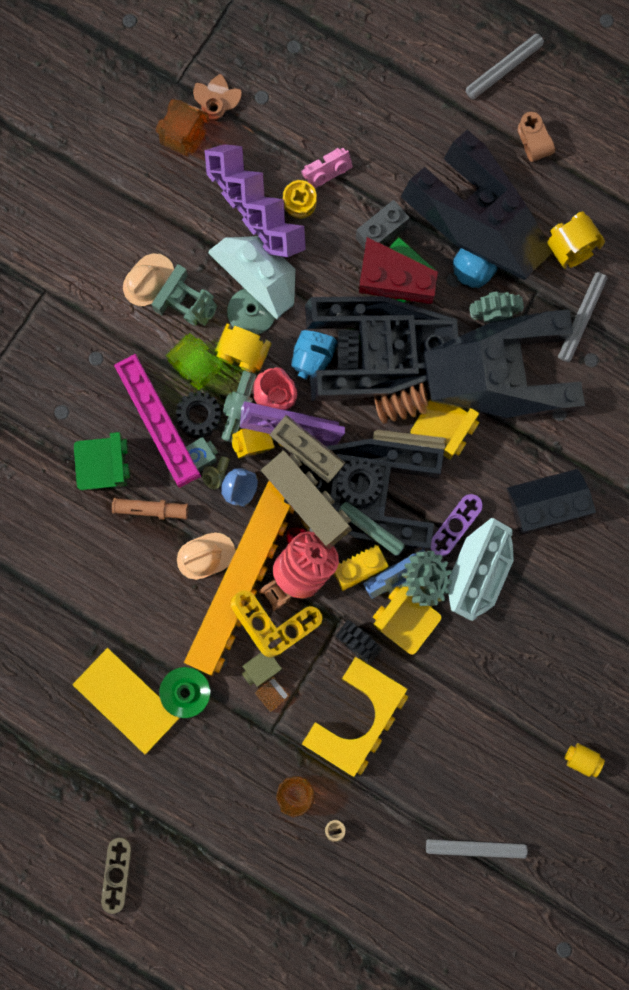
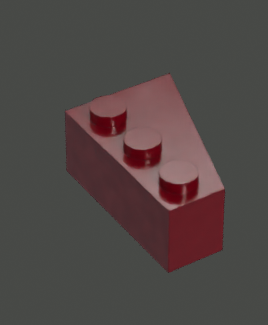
(395, 275)

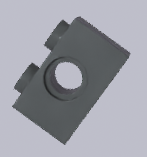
(383, 225)

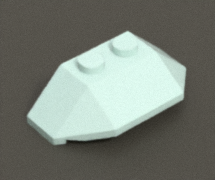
(263, 275)
(481, 569)

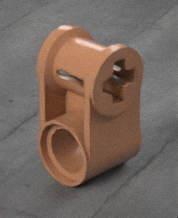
(536, 140)
(283, 597)

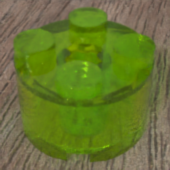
(193, 361)

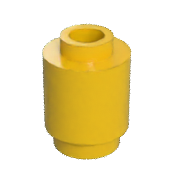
(584, 760)

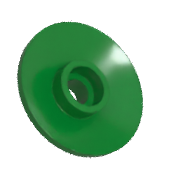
(171, 692)

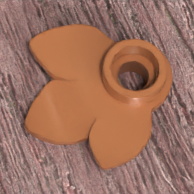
(216, 95)

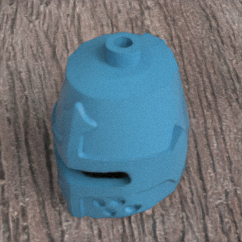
(312, 352)

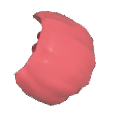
(275, 389)

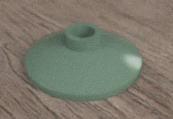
(255, 322)

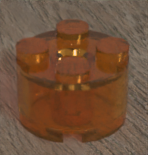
(182, 127)

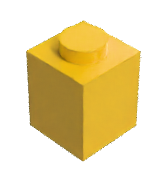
(251, 442)

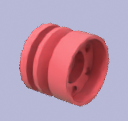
(305, 565)

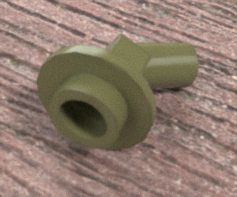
(214, 476)

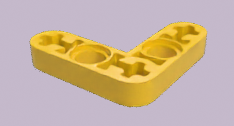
(269, 631)

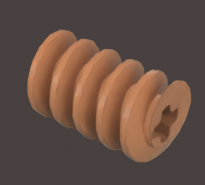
(401, 404)

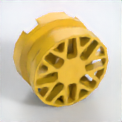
(299, 199)

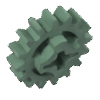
(496, 307)
(426, 578)

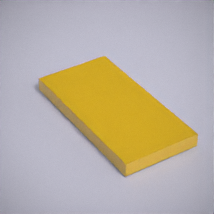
(125, 701)

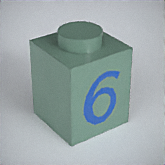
(202, 453)

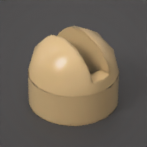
(334, 826)

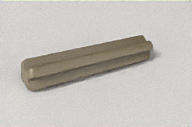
(411, 439)

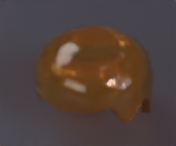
(295, 796)

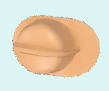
(147, 279)
(205, 555)

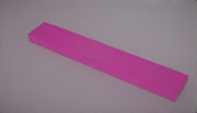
(157, 421)

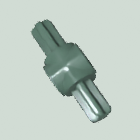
(234, 402)

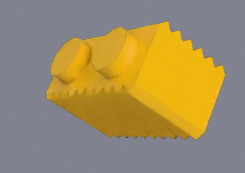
(360, 567)

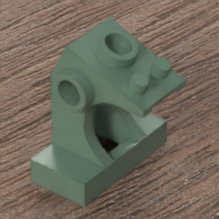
(175, 291)

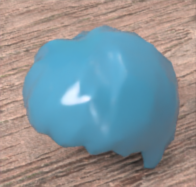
(472, 269)

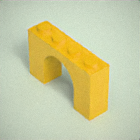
(384, 695)

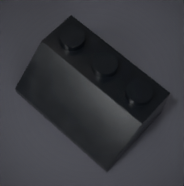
(550, 501)

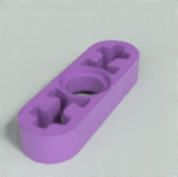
(445, 526)

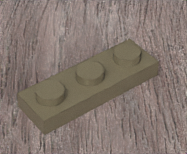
(307, 448)

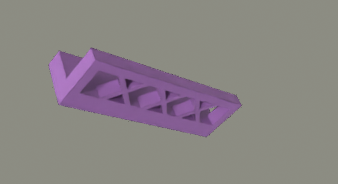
(266, 418)

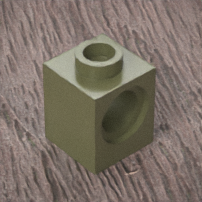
(260, 669)

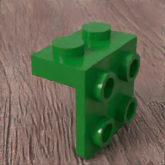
(101, 462)

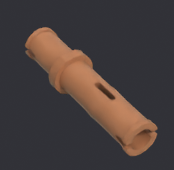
(150, 508)

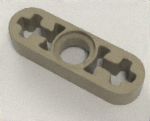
(120, 895)

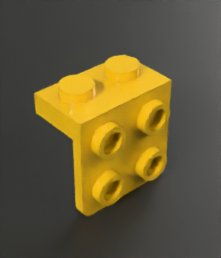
(449, 423)
(406, 621)

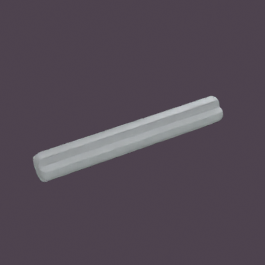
(504, 66)
(583, 316)
(469, 848)

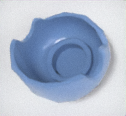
(239, 486)

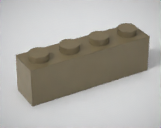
(306, 499)

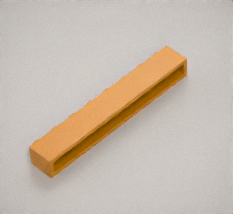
(242, 574)

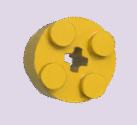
(575, 240)
(243, 348)

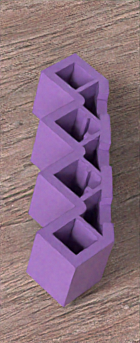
(246, 193)

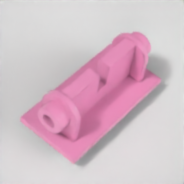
(335, 164)

